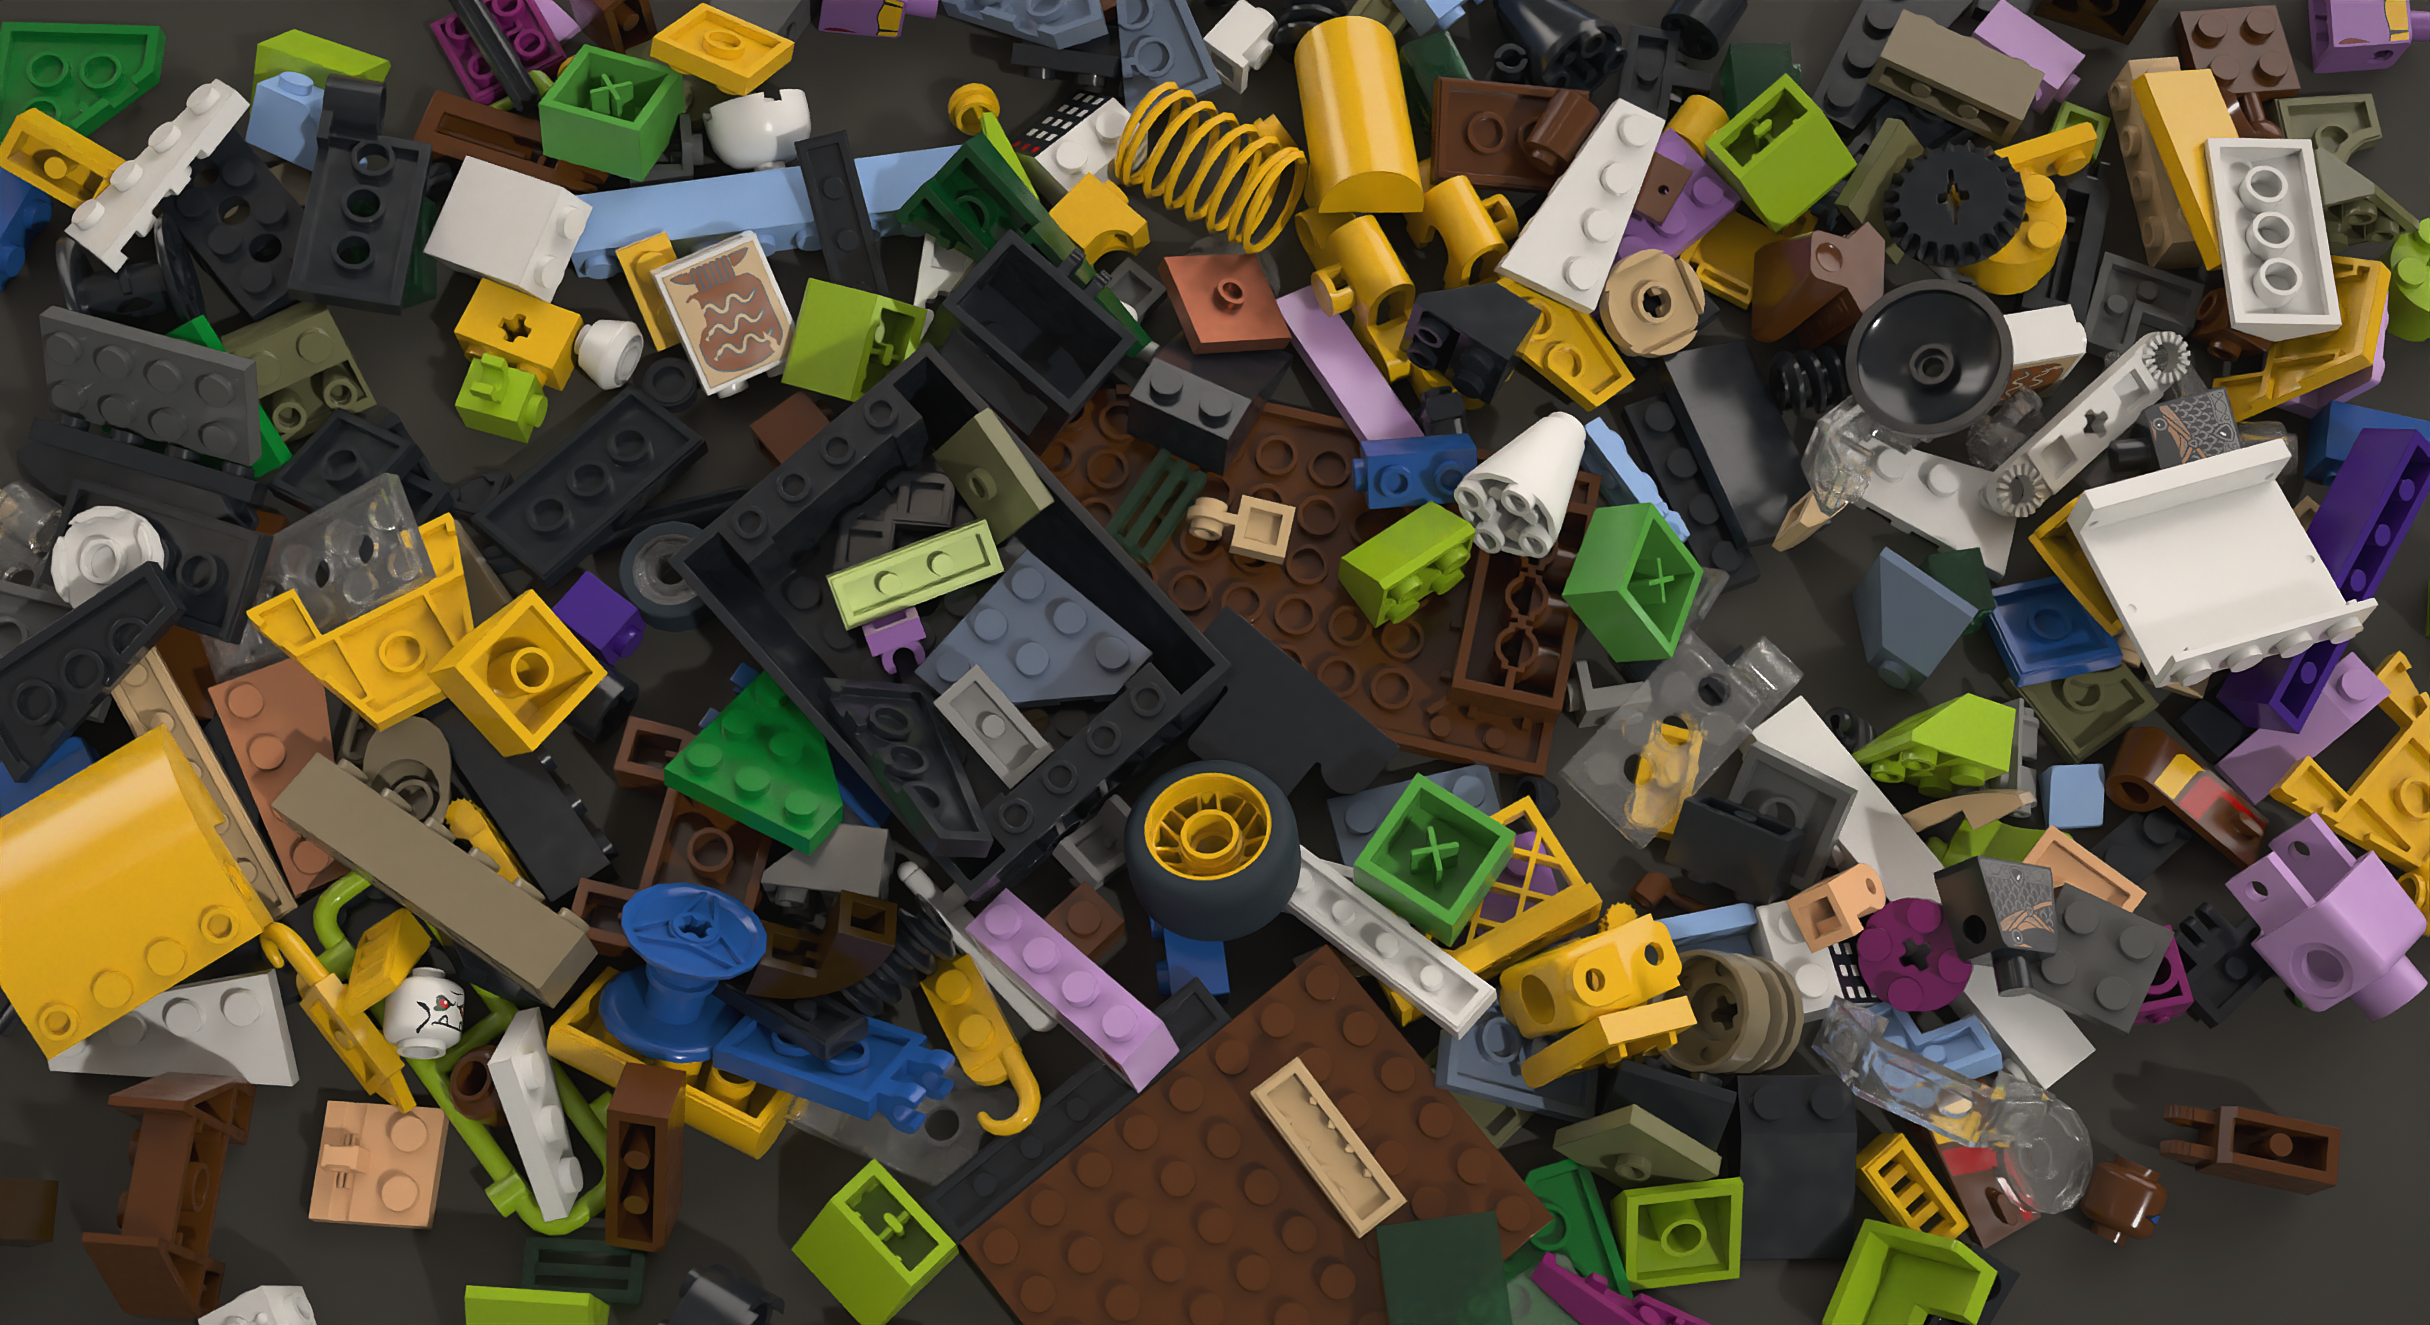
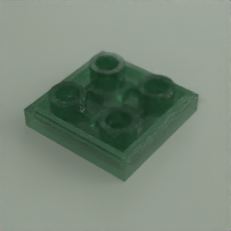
(1444, 1271)

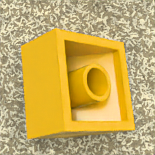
(518, 675)

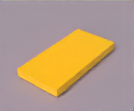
(2181, 115)

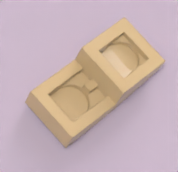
(1801, 522)
(1978, 806)

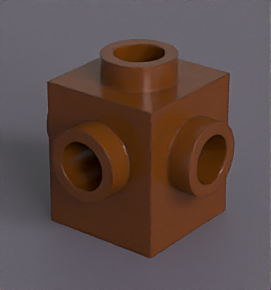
(2215, 330)

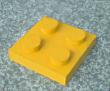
(722, 49)

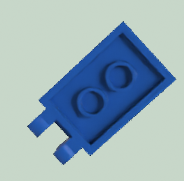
(858, 1081)

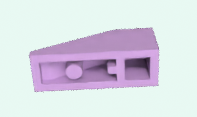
(2268, 754)

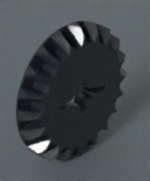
(1986, 217)

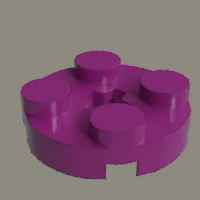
(1908, 986)

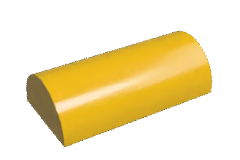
(1357, 119)
(716, 1101)

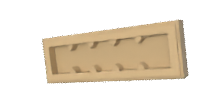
(1328, 1147)

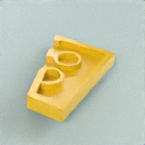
(1572, 350)

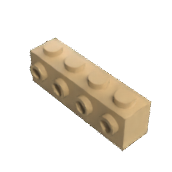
(2159, 213)

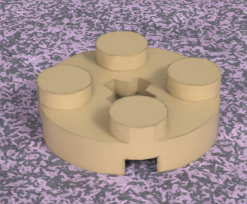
(1623, 309)

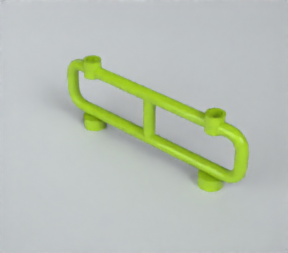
(510, 1189)

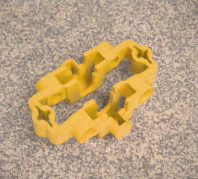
(1360, 255)

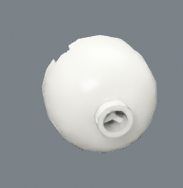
(758, 131)

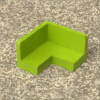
(1907, 1274)

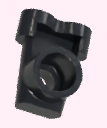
(1441, 412)

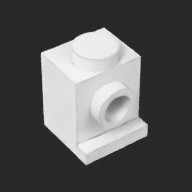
(1241, 43)

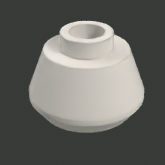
(609, 351)

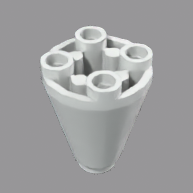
(1524, 488)

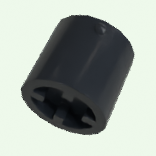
(1703, 24)
(605, 706)

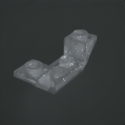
(1835, 460)
(1924, 1090)

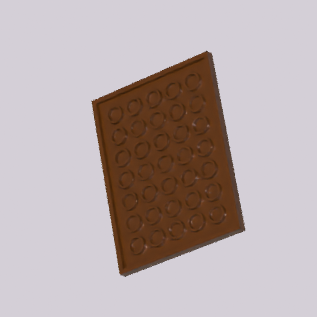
(1205, 1211)

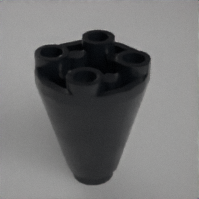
(1562, 43)

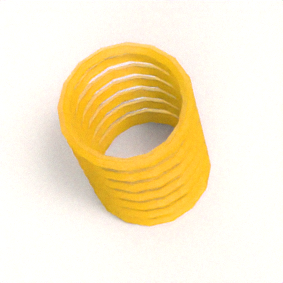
(1263, 195)

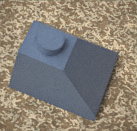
(1906, 620)

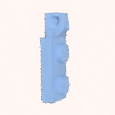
(1621, 479)

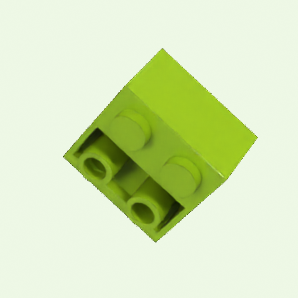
(1780, 154)
(849, 340)
(1407, 563)
(1944, 747)
(874, 1246)

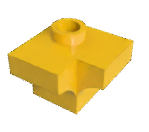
(1099, 219)

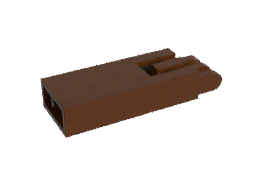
(498, 137)

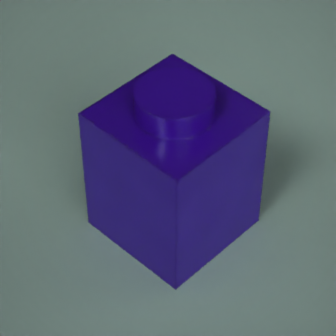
(601, 619)

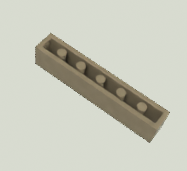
(437, 879)

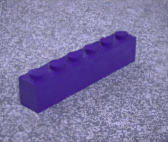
(2356, 540)

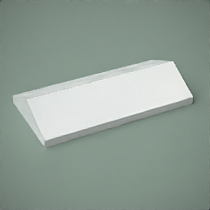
(2272, 237)

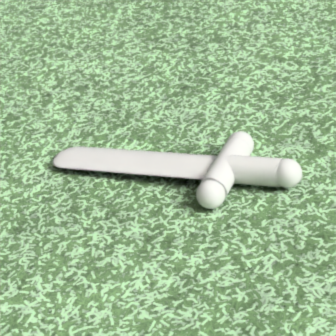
(957, 918)

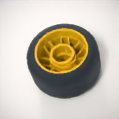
(1212, 850)

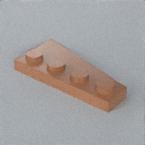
(275, 728)

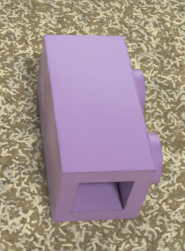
(2023, 38)

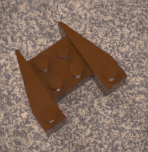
(688, 845)
(169, 1213)

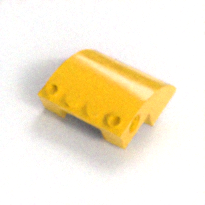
(116, 891)

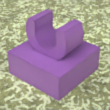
(894, 632)

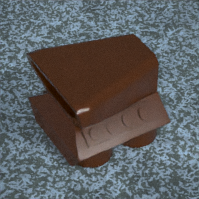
(1816, 285)

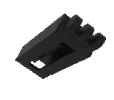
(2076, 262)

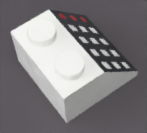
(1075, 140)
(1816, 974)

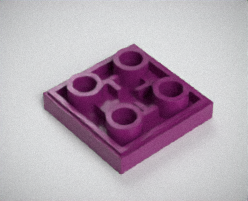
(524, 30)

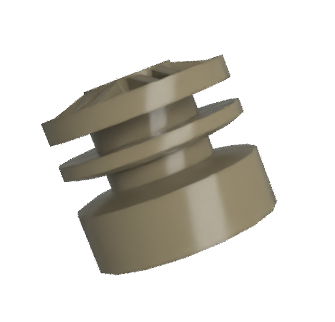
(1743, 1011)

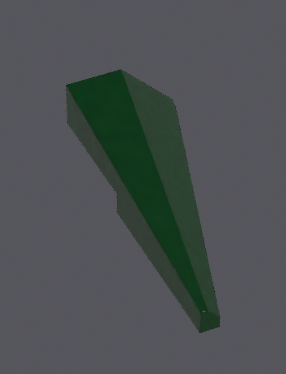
(979, 200)

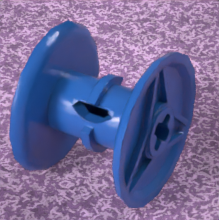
(689, 944)

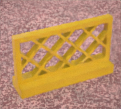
(1529, 930)

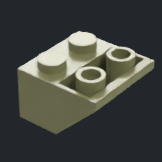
(2356, 207)
(301, 368)

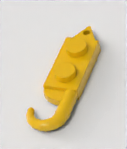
(352, 1037)
(982, 1038)

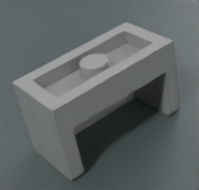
(994, 726)

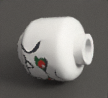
(424, 1015)

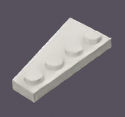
(159, 171)

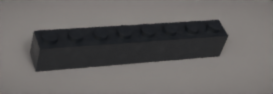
(525, 801)

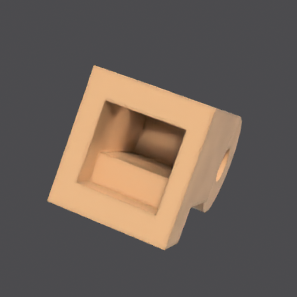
(1833, 906)

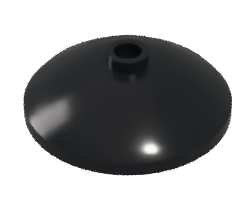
(1925, 327)

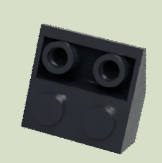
(1470, 336)
(1689, 1103)

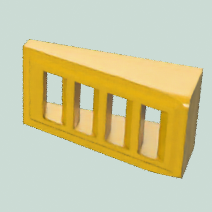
(384, 959)
(1909, 1164)

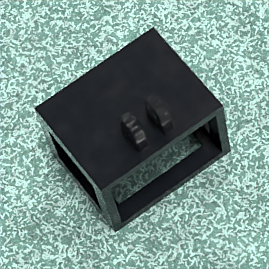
(1029, 338)

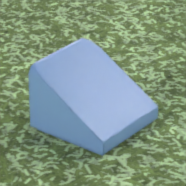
(2073, 796)

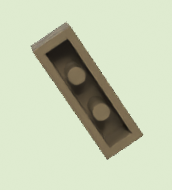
(1956, 77)

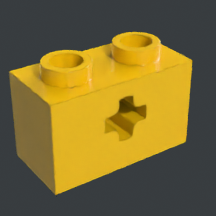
(502, 319)

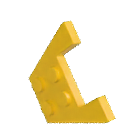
(2318, 359)
(385, 655)
(2391, 799)

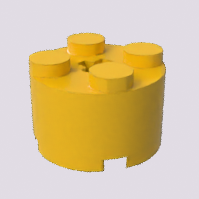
(2032, 248)

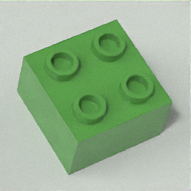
(611, 112)
(1633, 582)
(1434, 859)

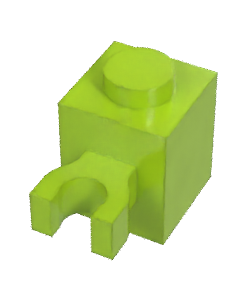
(501, 399)

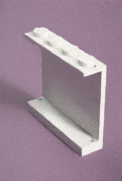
(2212, 566)

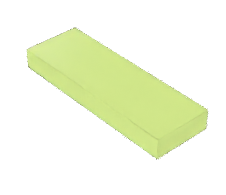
(914, 573)

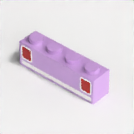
(1073, 990)

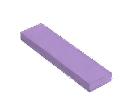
(1345, 370)

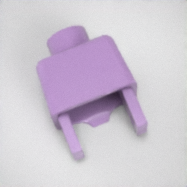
(2333, 922)

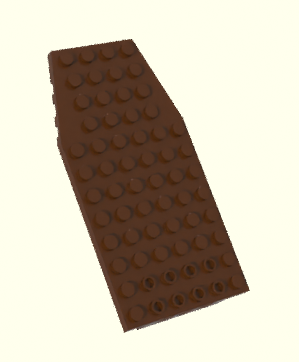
(1454, 681)

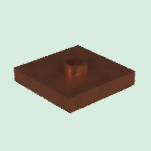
(1224, 303)

